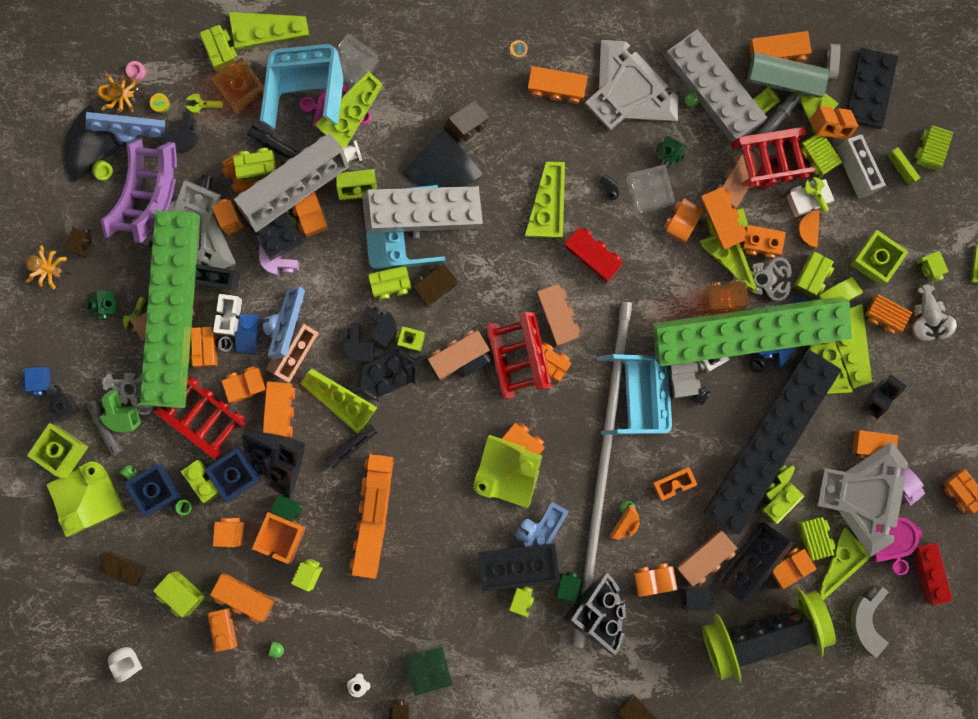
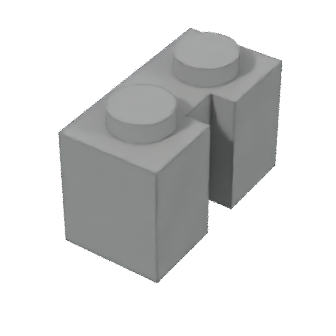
(683, 379)

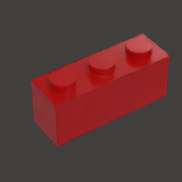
(593, 254)
(932, 574)

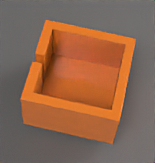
(280, 537)

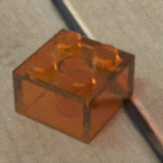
(239, 85)
(725, 297)

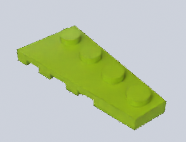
(548, 208)

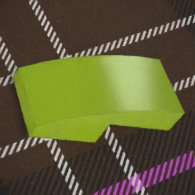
(848, 289)
(782, 478)

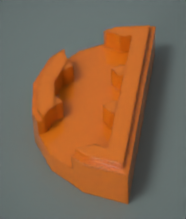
(809, 228)
(627, 524)

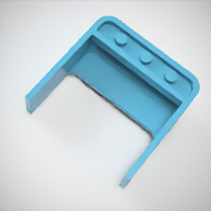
(302, 71)
(388, 250)
(646, 395)

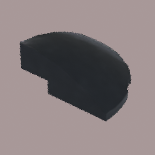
(86, 146)
(443, 164)
(276, 458)
(600, 614)

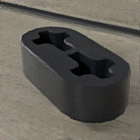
(475, 365)

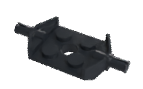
(403, 372)

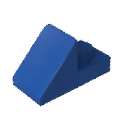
(247, 334)
(781, 355)

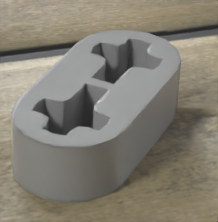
(833, 60)

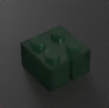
(428, 671)

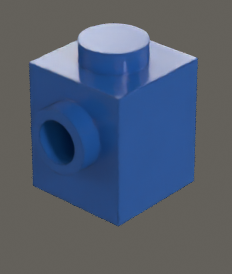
(36, 380)

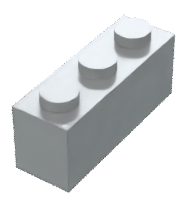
(860, 166)

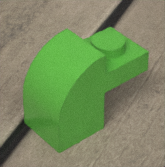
(118, 417)

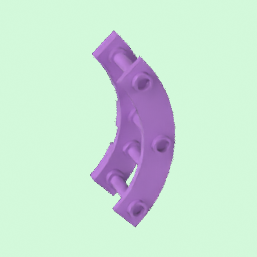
(160, 198)

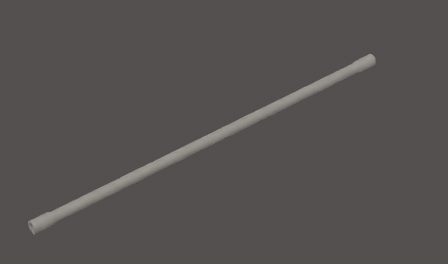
(624, 318)

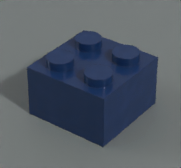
(233, 475)
(153, 490)

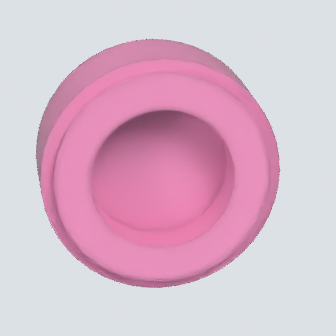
(135, 68)

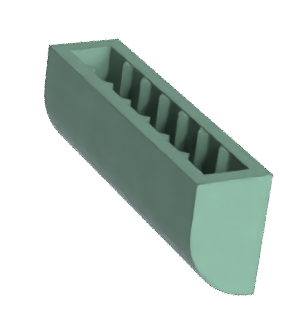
(788, 75)

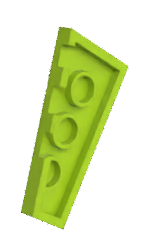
(264, 29)
(352, 110)
(855, 350)
(830, 352)
(342, 402)

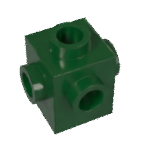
(670, 151)
(101, 304)

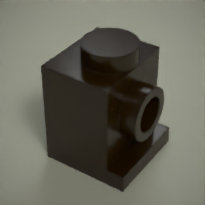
(79, 241)
(400, 709)

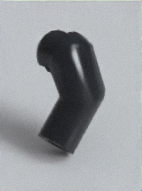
(612, 187)

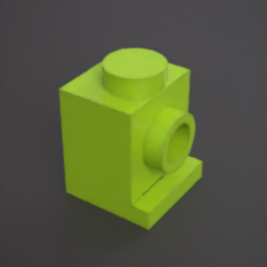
(933, 266)
(418, 338)
(522, 600)

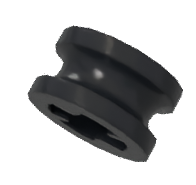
(703, 395)

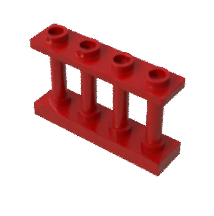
(776, 138)
(535, 352)
(198, 436)

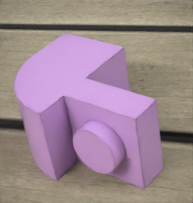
(274, 266)
(912, 486)

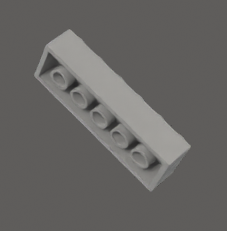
(716, 86)
(292, 182)
(422, 209)

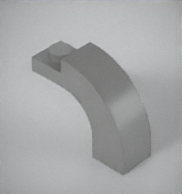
(862, 621)

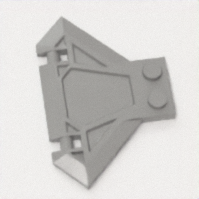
(629, 89)
(211, 239)
(868, 496)

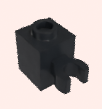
(62, 404)

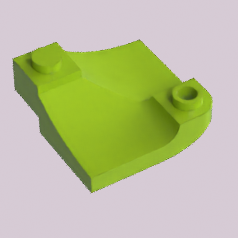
(507, 472)
(84, 498)

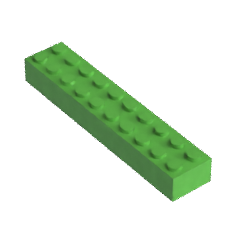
(170, 309)
(752, 331)

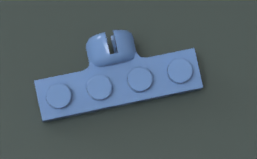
(124, 127)
(282, 325)
(544, 530)

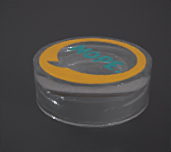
(518, 49)

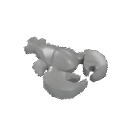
(767, 278)
(932, 315)
(128, 389)

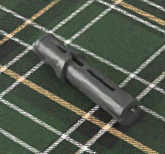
(783, 111)
(106, 433)

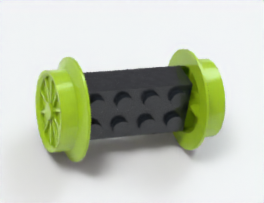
(770, 636)

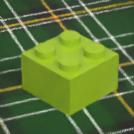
(879, 258)
(57, 451)
(179, 594)

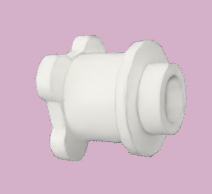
(352, 152)
(358, 679)

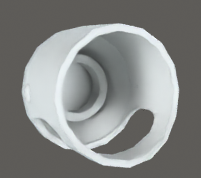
(123, 663)

